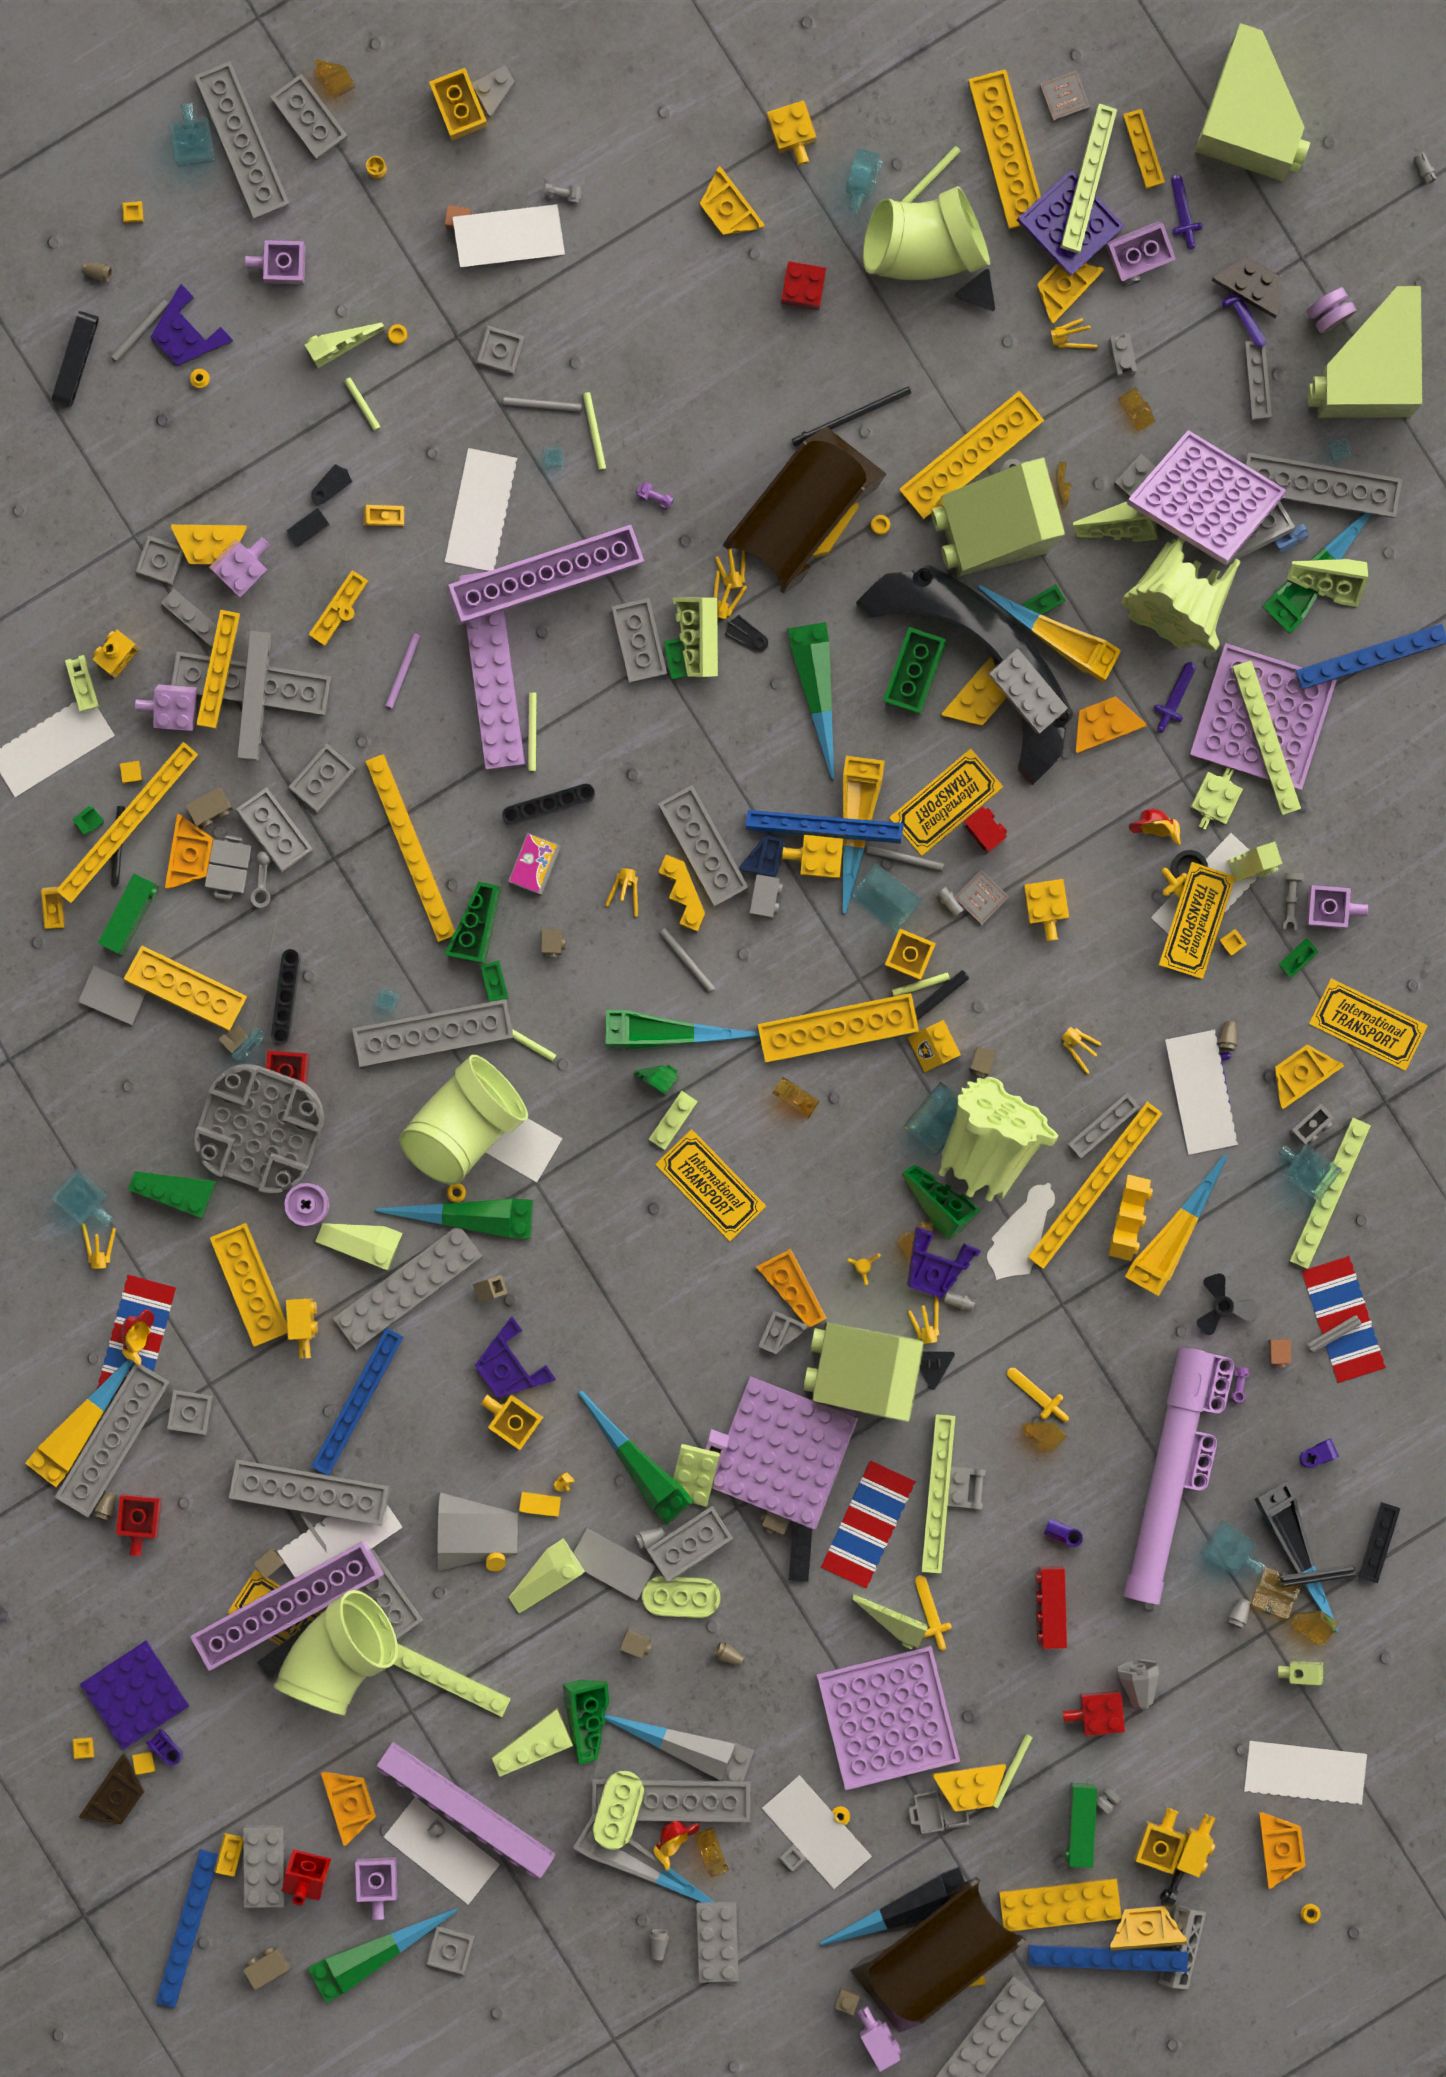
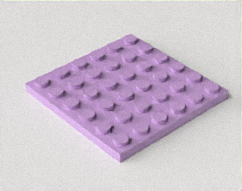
(1206, 497)
(1296, 714)
(783, 1452)
(888, 1717)

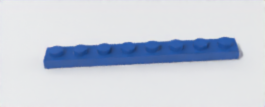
(1371, 657)
(824, 826)
(357, 1401)
(187, 1928)
(1106, 1959)

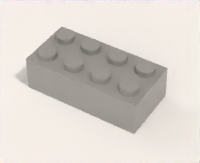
(264, 1865)

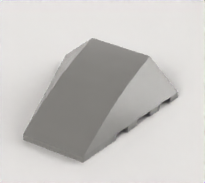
(473, 1531)

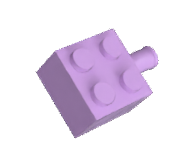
(281, 262)
(240, 566)
(172, 707)
(1331, 907)
(376, 1882)
(878, 2040)

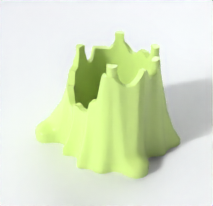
(1177, 602)
(993, 1137)

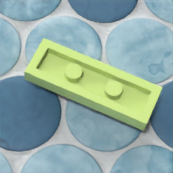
(673, 1120)

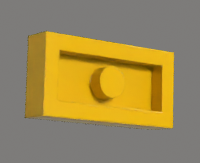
(229, 1854)

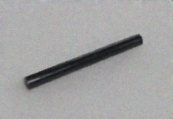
(117, 855)

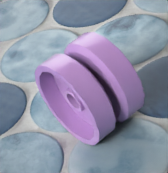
(1330, 307)
(295, 1204)

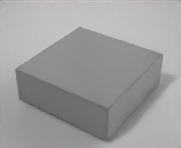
(792, 1858)

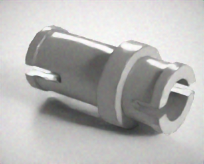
(1425, 168)
(950, 902)
(959, 1301)

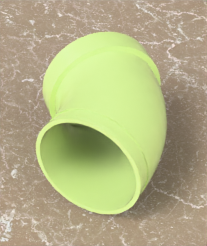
(924, 238)
(462, 1121)
(338, 1653)

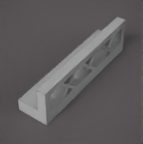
(1184, 1919)

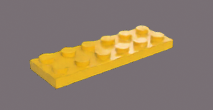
(185, 988)
(250, 1284)
(1060, 1905)

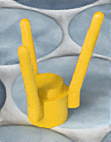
(1060, 335)
(733, 578)
(722, 606)
(626, 878)
(1073, 1037)
(98, 1259)
(863, 1266)
(928, 1334)

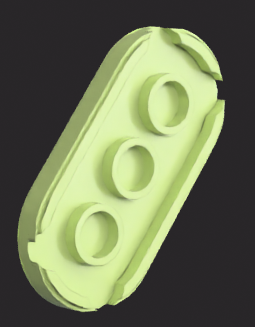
(681, 1597)
(618, 1810)

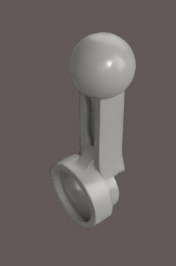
(263, 860)

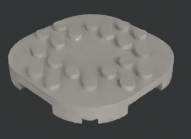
(259, 1128)

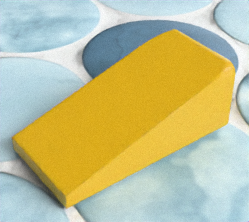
(383, 515)
(52, 908)
(540, 1504)

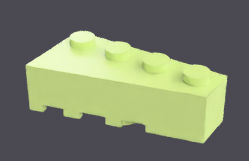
(538, 1742)

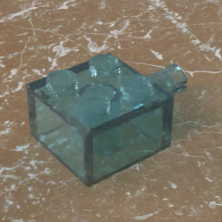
(192, 139)
(862, 177)
(1310, 1170)
(82, 1198)
(1231, 1549)

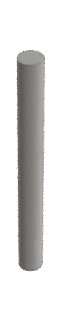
(140, 330)
(542, 404)
(905, 858)
(687, 960)

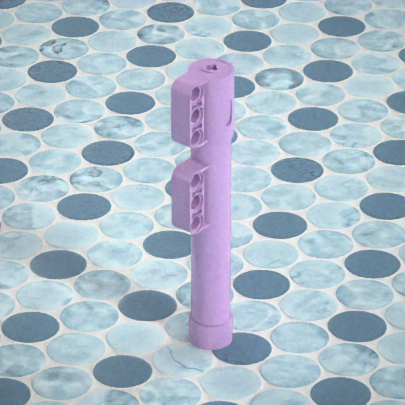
(1177, 1464)

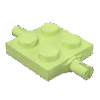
(1216, 798)

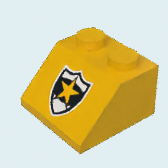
(934, 1046)

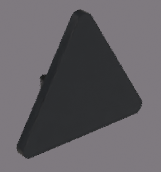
(978, 291)
(934, 1364)

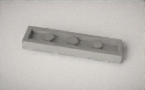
(1258, 381)
(190, 616)
(1103, 1125)

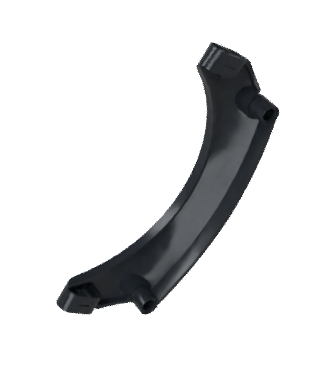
(959, 604)

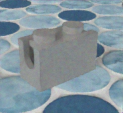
(1122, 355)
(765, 896)

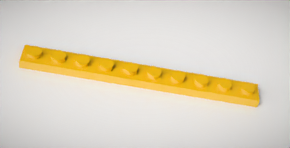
(127, 822)
(410, 847)
(1095, 1185)

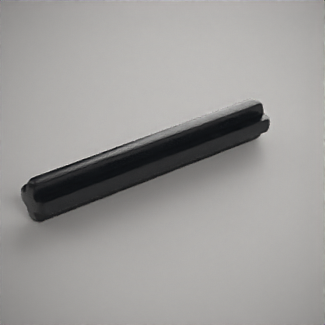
(939, 995)
(1317, 1576)

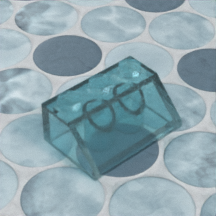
(886, 897)
(934, 1118)

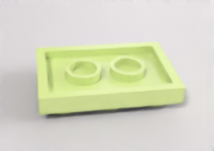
(696, 1472)

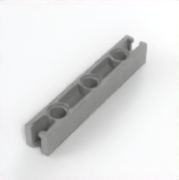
(254, 696)

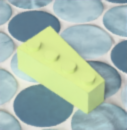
(698, 634)
(1258, 861)

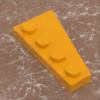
(789, 1280)

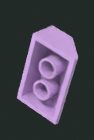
(1140, 250)

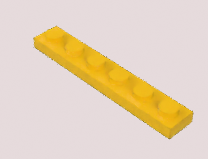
(218, 669)

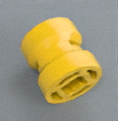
(373, 165)

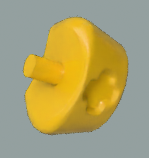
(563, 1482)

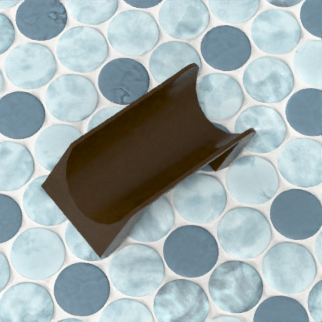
(805, 505)
(936, 1959)

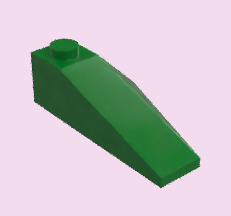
(943, 1206)

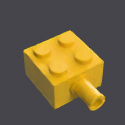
(792, 130)
(115, 653)
(818, 856)
(1046, 905)
(301, 1323)
(512, 1420)
(1160, 1844)
(1197, 1848)

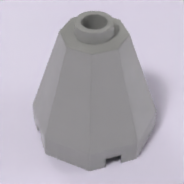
(1139, 1681)

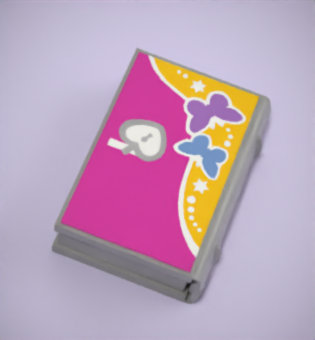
(534, 864)

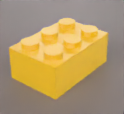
(458, 104)

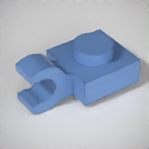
(1290, 540)

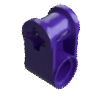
(1322, 1453)
(164, 1747)

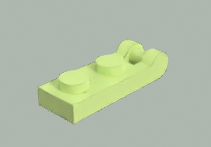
(82, 684)

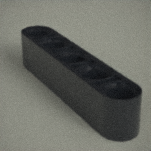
(75, 358)
(538, 803)
(285, 987)

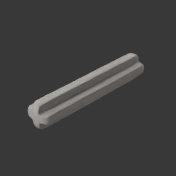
(1334, 1334)

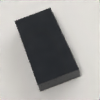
(307, 527)

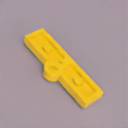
(339, 608)

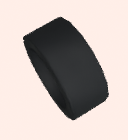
(1186, 854)

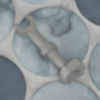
(1291, 899)

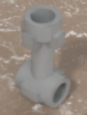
(573, 193)

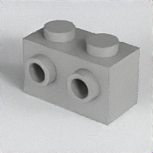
(1311, 1124)

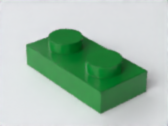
(1045, 601)
(675, 657)
(1298, 958)
(494, 981)

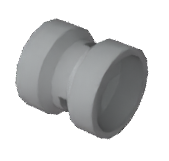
(1108, 1805)

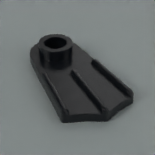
(331, 484)
(745, 633)

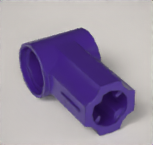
(1061, 1532)

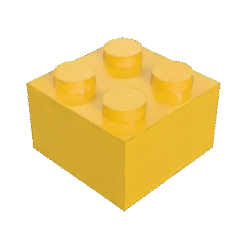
(910, 954)

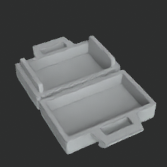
(227, 875)
(933, 1811)

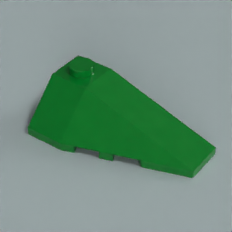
(658, 1077)
(586, 1711)

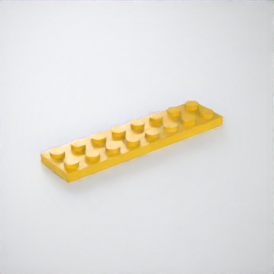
(1005, 144)
(972, 453)
(838, 1027)

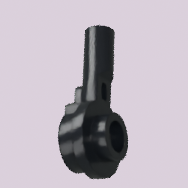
(1169, 1896)

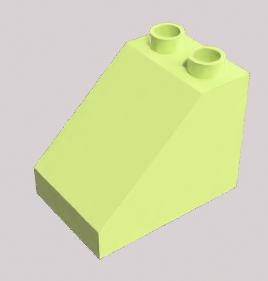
(1253, 113)
(1378, 367)
(999, 519)
(864, 1370)

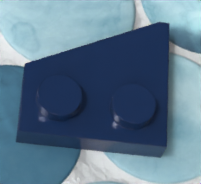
(764, 857)

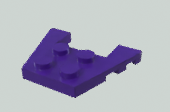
(179, 337)
(932, 1272)
(502, 1368)

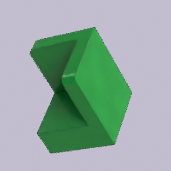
(88, 820)

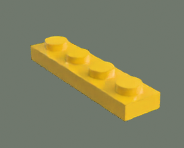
(1143, 149)

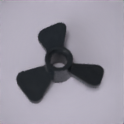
(1216, 1286)

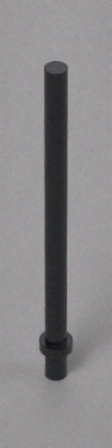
(854, 414)

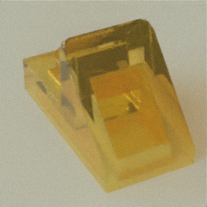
(1137, 409)

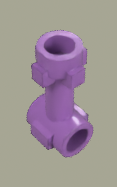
(645, 491)
(1238, 1396)

